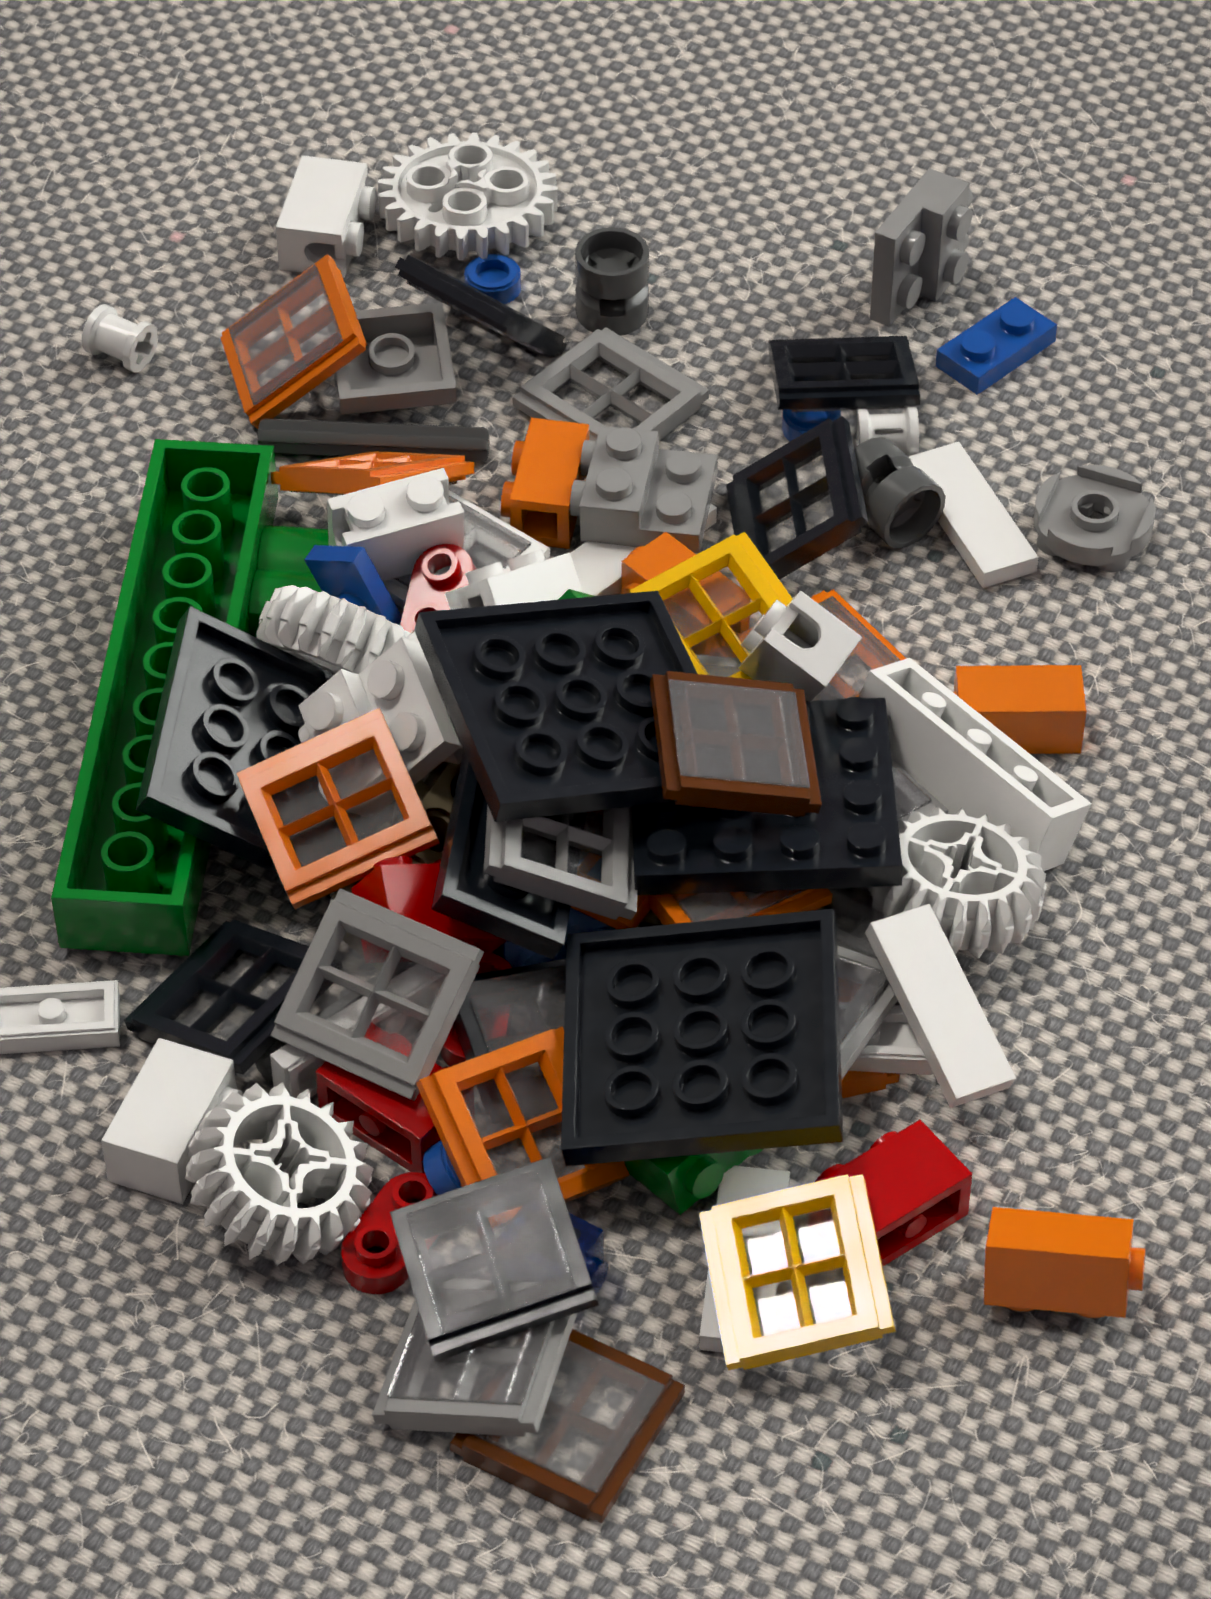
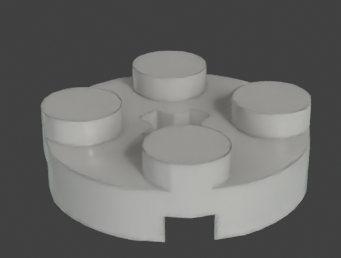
(1107, 542)

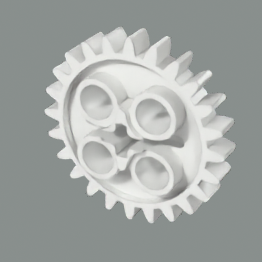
(467, 196)

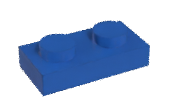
(996, 345)

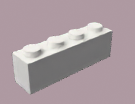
(973, 762)

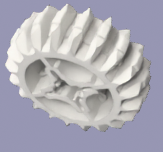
(325, 629)
(972, 875)
(259, 1187)

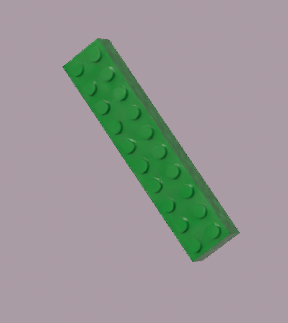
(194, 544)

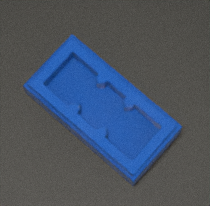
(351, 575)

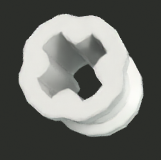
(119, 338)
(900, 427)

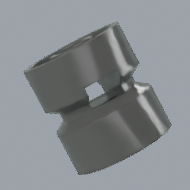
(612, 280)
(897, 496)

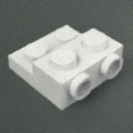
(407, 697)

